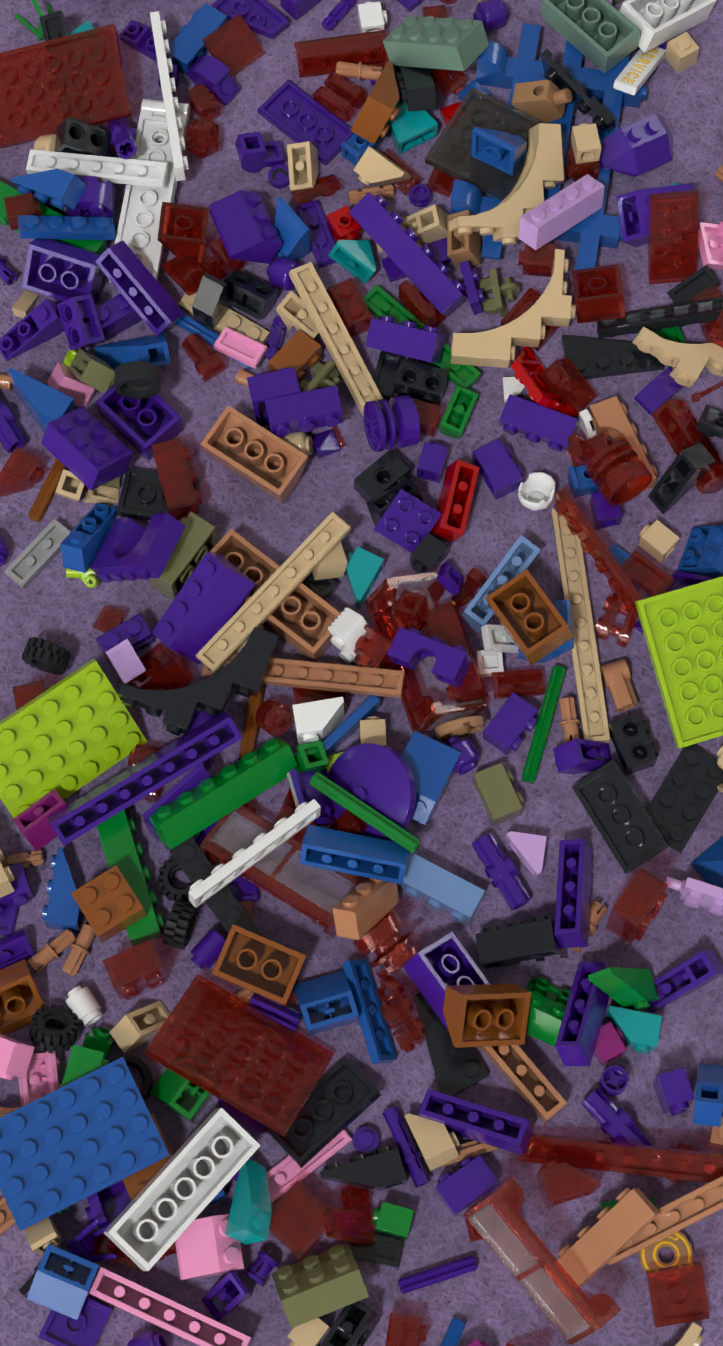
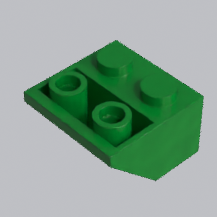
(545, 1009)
(181, 1095)

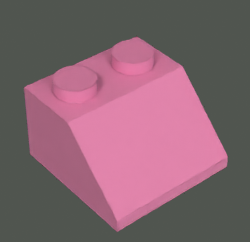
(206, 1250)

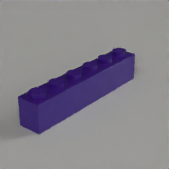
(409, 254)

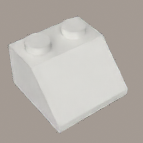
(317, 719)

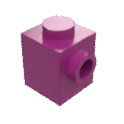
(609, 1044)

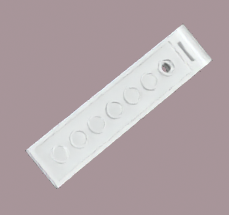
(143, 204)

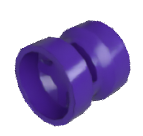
(616, 1077)

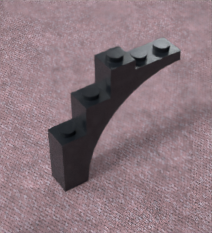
(180, 705)

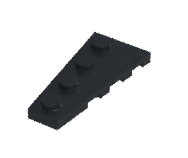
(585, 105)
(607, 357)
(453, 1067)

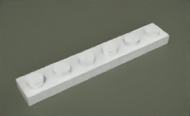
(105, 168)
(246, 858)

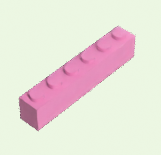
(164, 1312)

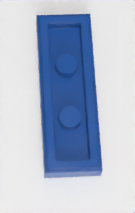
(350, 725)

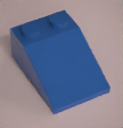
(40, 400)
(431, 768)

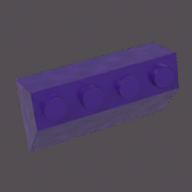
(203, 605)

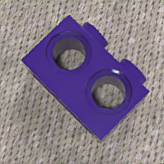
(81, 322)

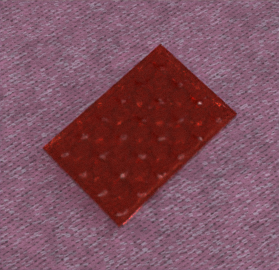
(61, 80)
(239, 1055)

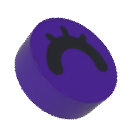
(278, 176)

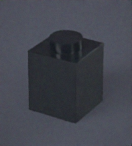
(428, 555)

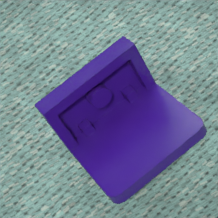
(107, 1204)

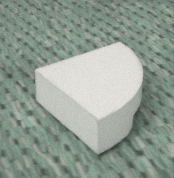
(512, 386)
(583, 421)

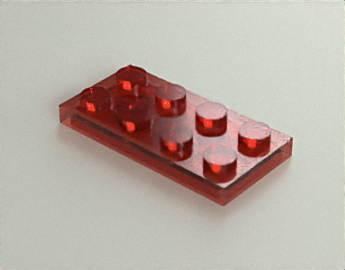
(672, 236)

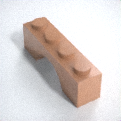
(611, 419)

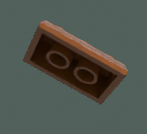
(17, 997)
(486, 1014)

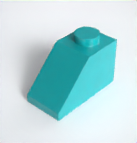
(362, 573)
(638, 1028)

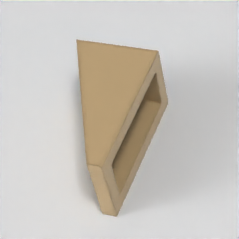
(25, 303)
(102, 494)

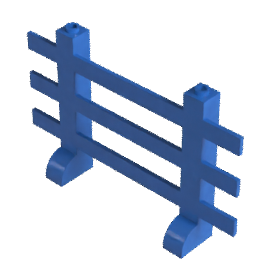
(501, 71)

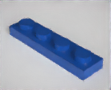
(66, 227)
(368, 1007)

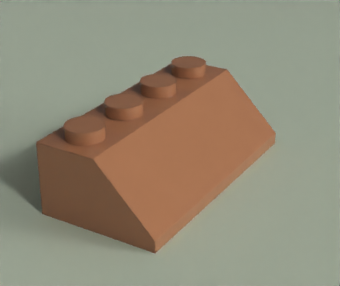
(255, 454)

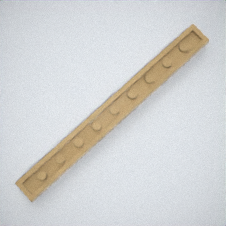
(584, 653)

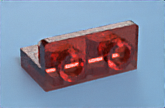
(419, 305)

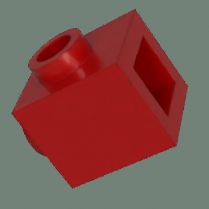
(343, 225)

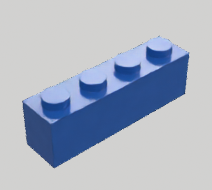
(354, 854)

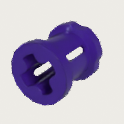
(261, 1268)

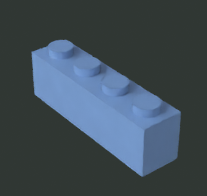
(513, 564)
(441, 889)

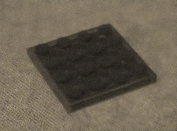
(453, 147)

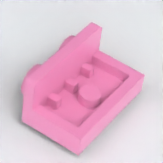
(711, 244)
(40, 1077)

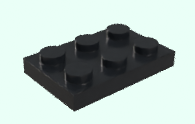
(143, 495)

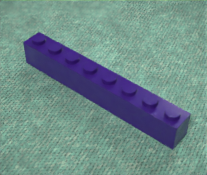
(144, 778)

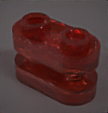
(340, 97)
(605, 626)

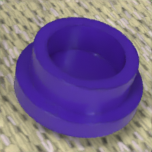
(420, 195)
(365, 1140)

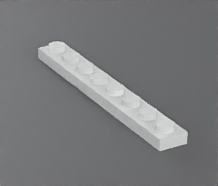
(170, 103)

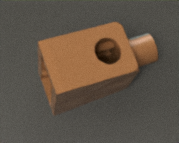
(541, 99)

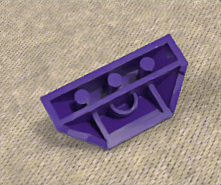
(637, 147)

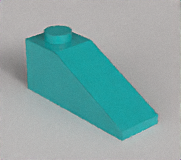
(250, 1206)

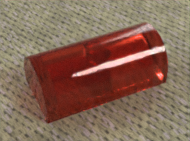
(520, 682)

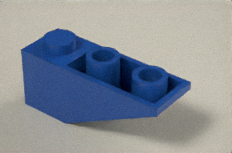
(52, 185)
(146, 349)
(86, 539)
(62, 909)
(709, 1095)

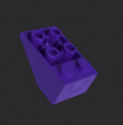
(634, 212)

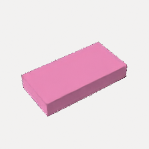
(240, 347)

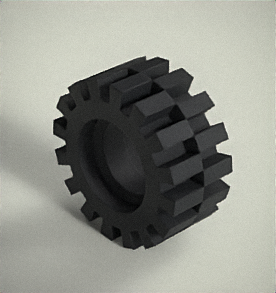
(46, 655)
(165, 881)
(180, 924)
(52, 1039)

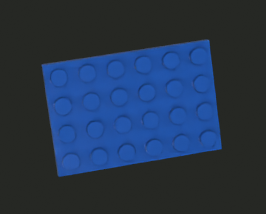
(75, 1143)

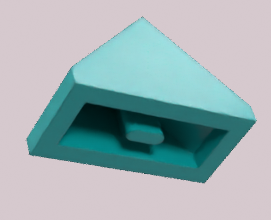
(355, 258)

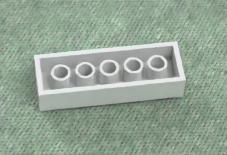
(181, 1189)

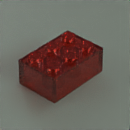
(637, 907)

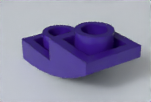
(139, 38)
(658, 391)

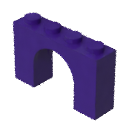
(137, 552)

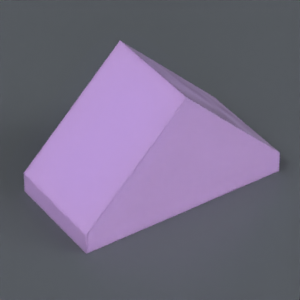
(125, 661)
(529, 849)

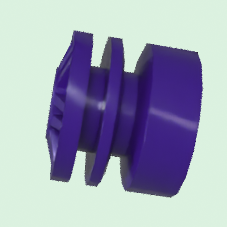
(391, 423)

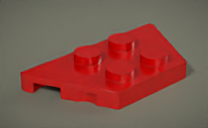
(528, 372)

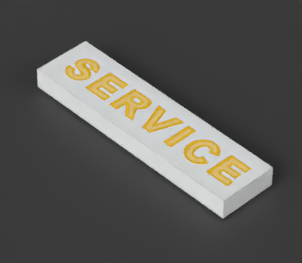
(638, 70)

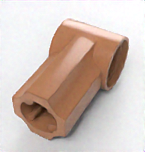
(617, 680)

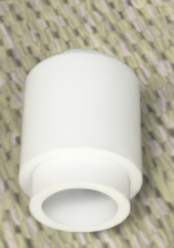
(84, 1005)

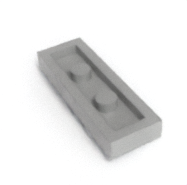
(37, 554)

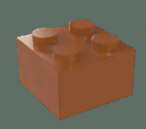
(109, 904)

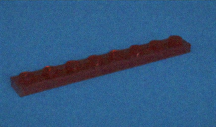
(624, 1157)

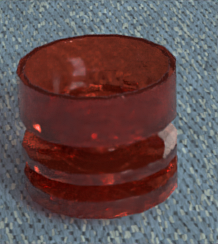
(619, 473)
(388, 944)

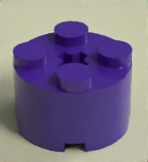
(96, 200)

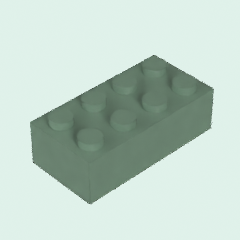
(593, 29)
(436, 42)

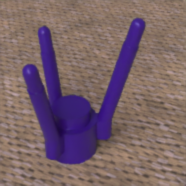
(84, 1245)

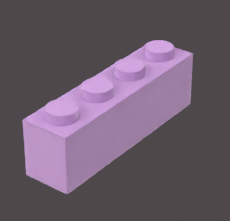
(561, 212)

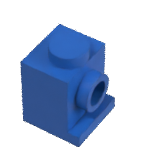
(353, 150)
(579, 483)

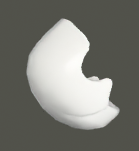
(537, 491)

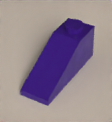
(686, 978)

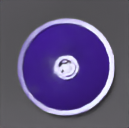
(378, 779)

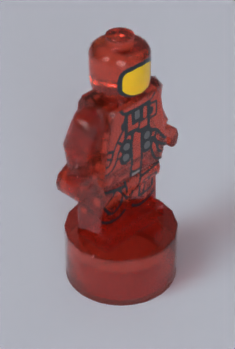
(474, 580)

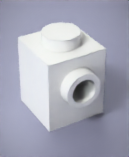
(371, 17)

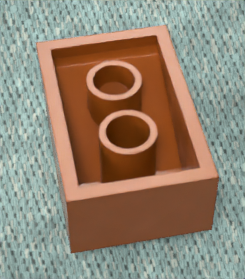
(378, 107)

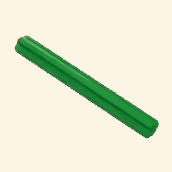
(543, 725)
(365, 812)

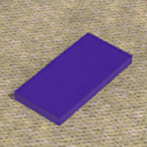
(305, 121)

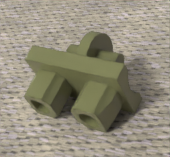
(495, 285)
(324, 376)

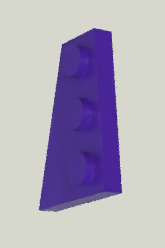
(257, 15)

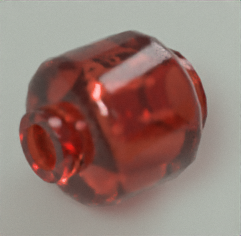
(274, 717)

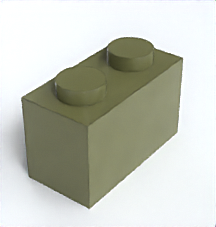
(92, 371)
(498, 794)

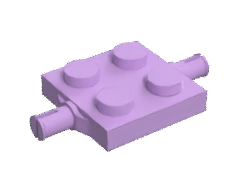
(698, 893)

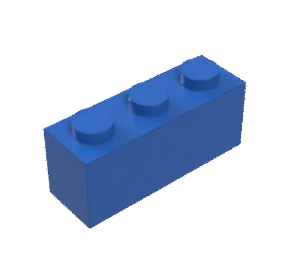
(188, 44)

